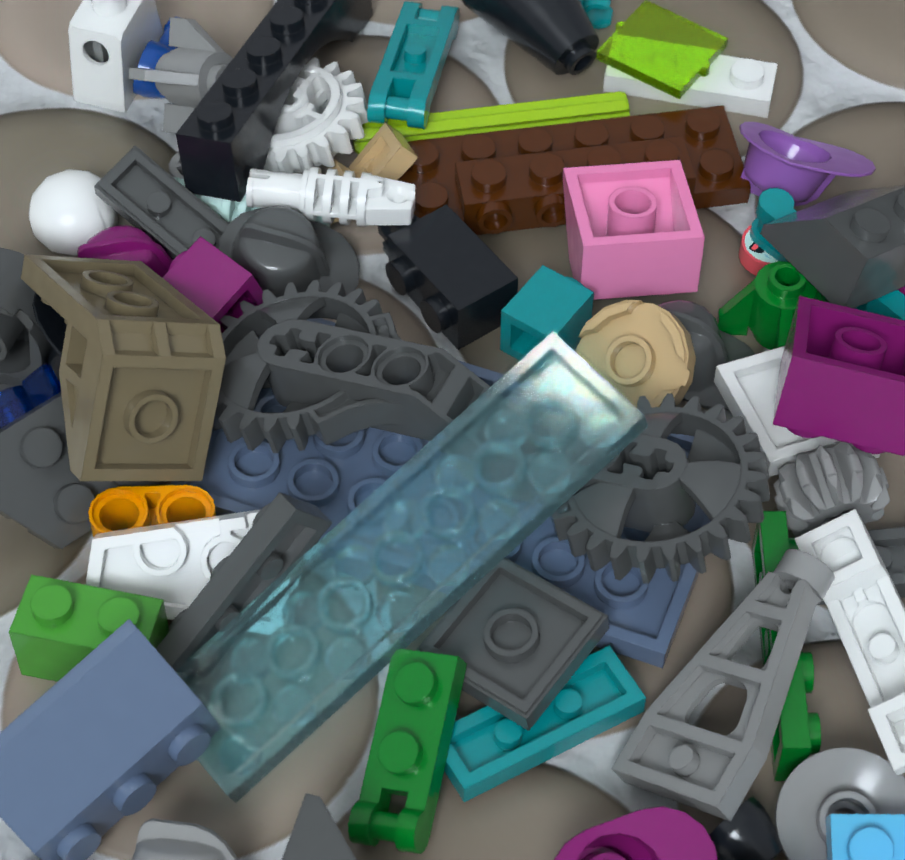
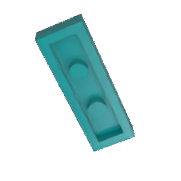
(494, 749)

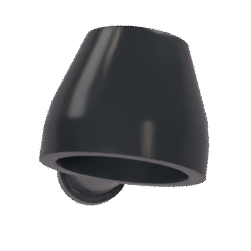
(748, 835)

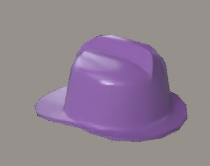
(796, 163)

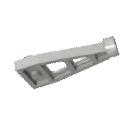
(704, 766)

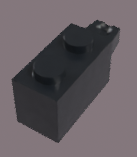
(448, 275)

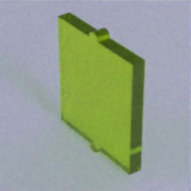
(662, 49)

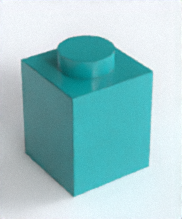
(543, 306)

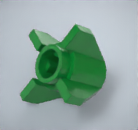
(767, 305)

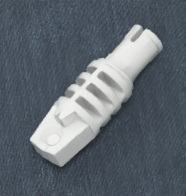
(314, 194)

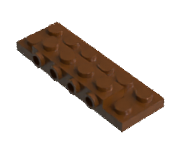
(517, 174)

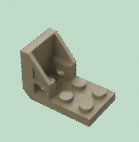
(133, 369)

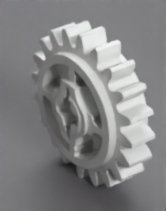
(317, 119)

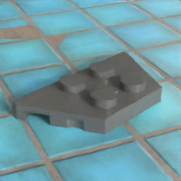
(38, 481)

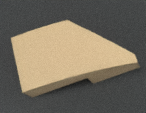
(384, 156)

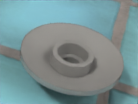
(829, 783)

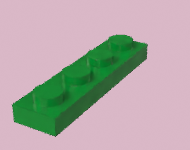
(797, 730)

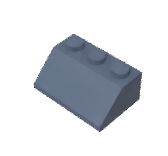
(98, 746)

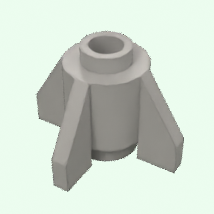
(184, 72)

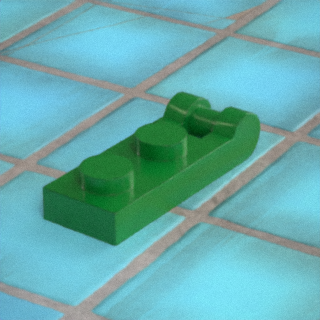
(409, 750)

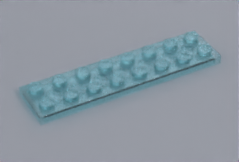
(404, 558)

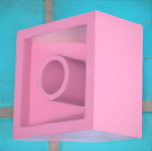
(632, 229)

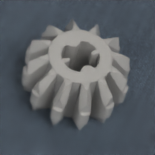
(830, 485)

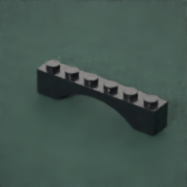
(240, 111)

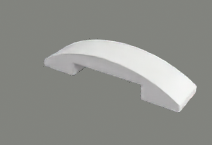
(868, 622)

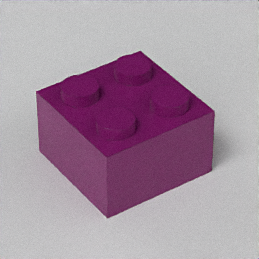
(843, 377)

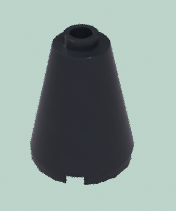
(549, 30)

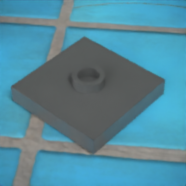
(517, 640)

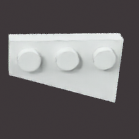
(167, 558)

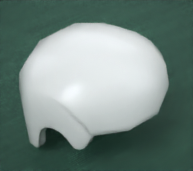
(68, 211)

